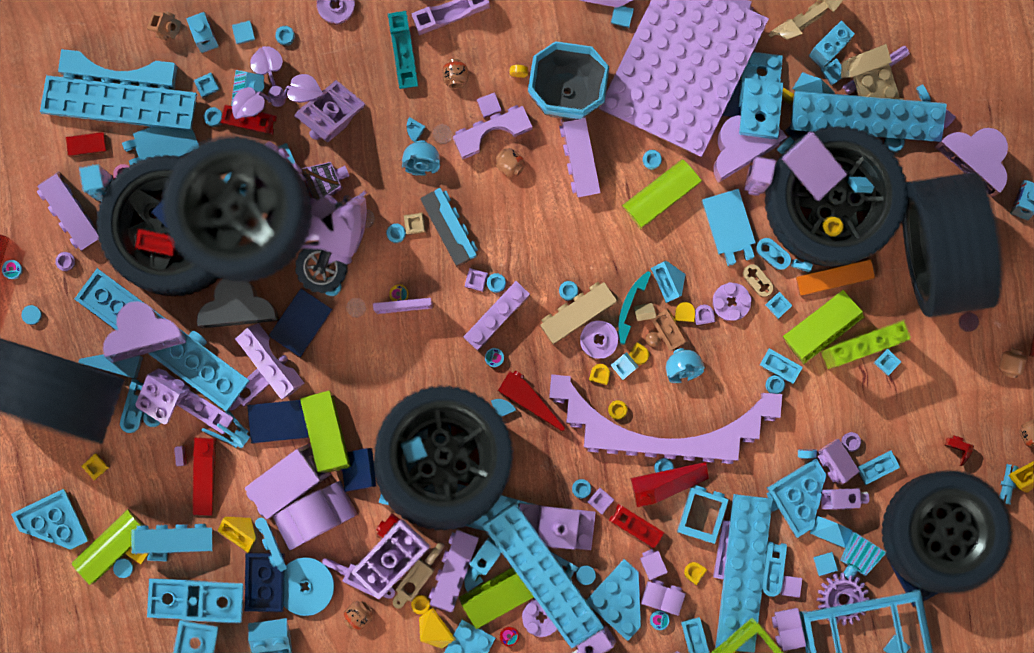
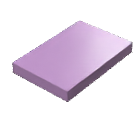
(814, 166)
(400, 306)

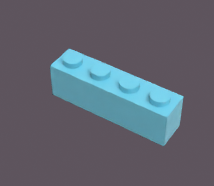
(95, 181)
(171, 540)

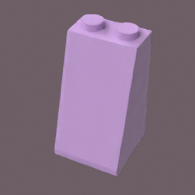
(285, 482)

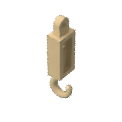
(418, 576)

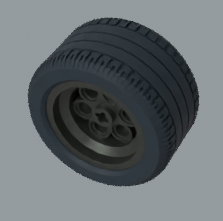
(983, 518)

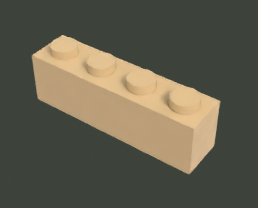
(578, 313)

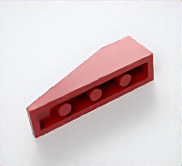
(521, 393)
(203, 475)
(661, 485)

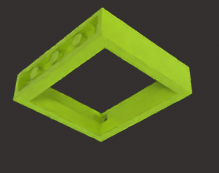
(865, 345)
(742, 635)

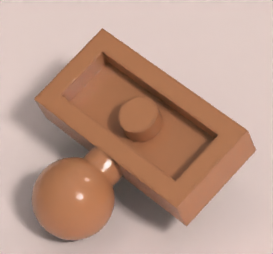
(667, 329)

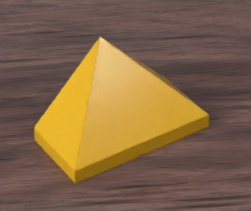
(1024, 477)
(239, 531)
(433, 630)

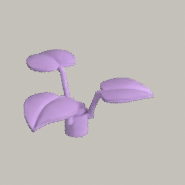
(268, 60)

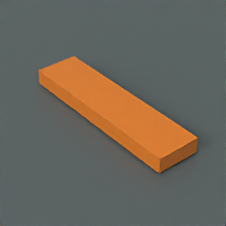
(835, 277)

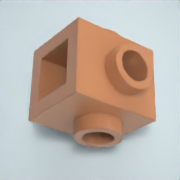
(164, 25)

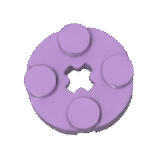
(335, 15)
(734, 312)
(609, 342)
(534, 626)

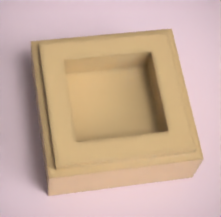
(414, 223)
(644, 312)

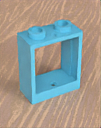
(831, 44)
(699, 534)

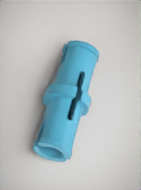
(1008, 485)

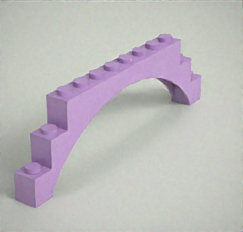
(719, 444)

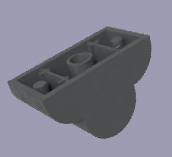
(235, 305)

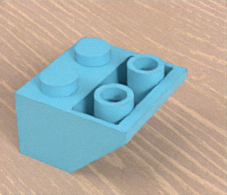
(270, 636)

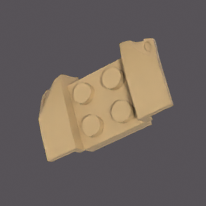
(793, 28)
(872, 73)

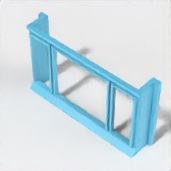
(891, 601)

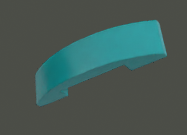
(402, 50)
(623, 329)

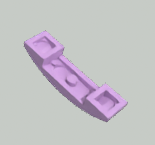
(205, 411)

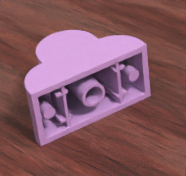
(740, 149)
(978, 154)
(140, 333)
(314, 515)
(390, 559)

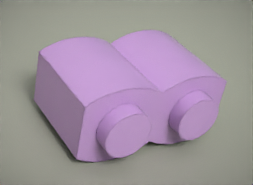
(663, 598)
(789, 629)

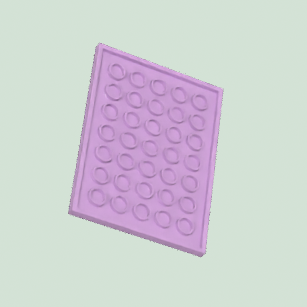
(684, 69)

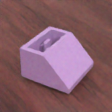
(838, 462)

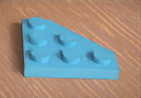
(799, 496)
(52, 521)
(619, 600)

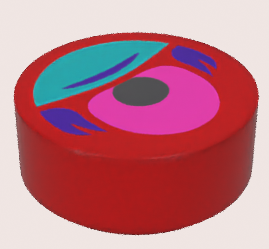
(509, 636)

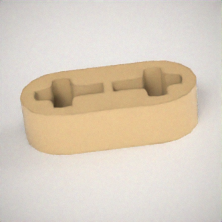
(761, 277)

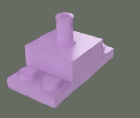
(330, 112)
(561, 526)

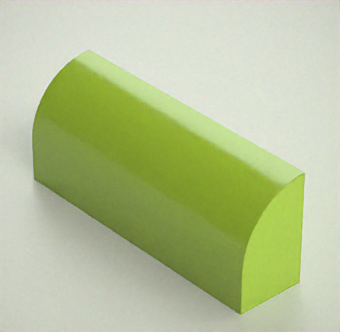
(661, 193)
(823, 327)
(325, 432)
(106, 548)
(495, 598)

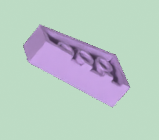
(580, 157)
(68, 211)
(454, 570)

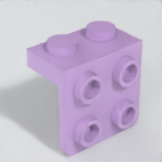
(160, 395)

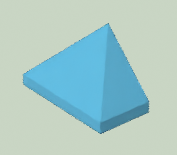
(811, 84)
(669, 280)
(831, 531)

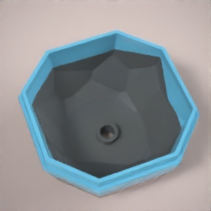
(569, 69)

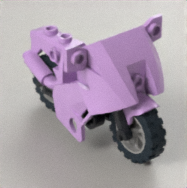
(337, 234)

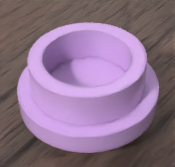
(65, 261)

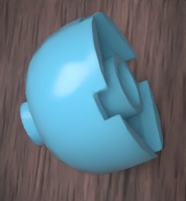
(421, 158)
(683, 365)

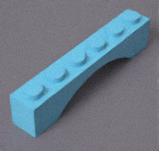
(157, 74)

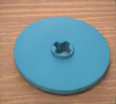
(320, 584)

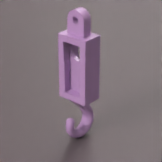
(256, 385)
(350, 579)

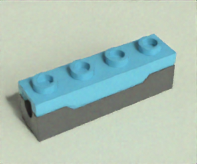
(448, 226)

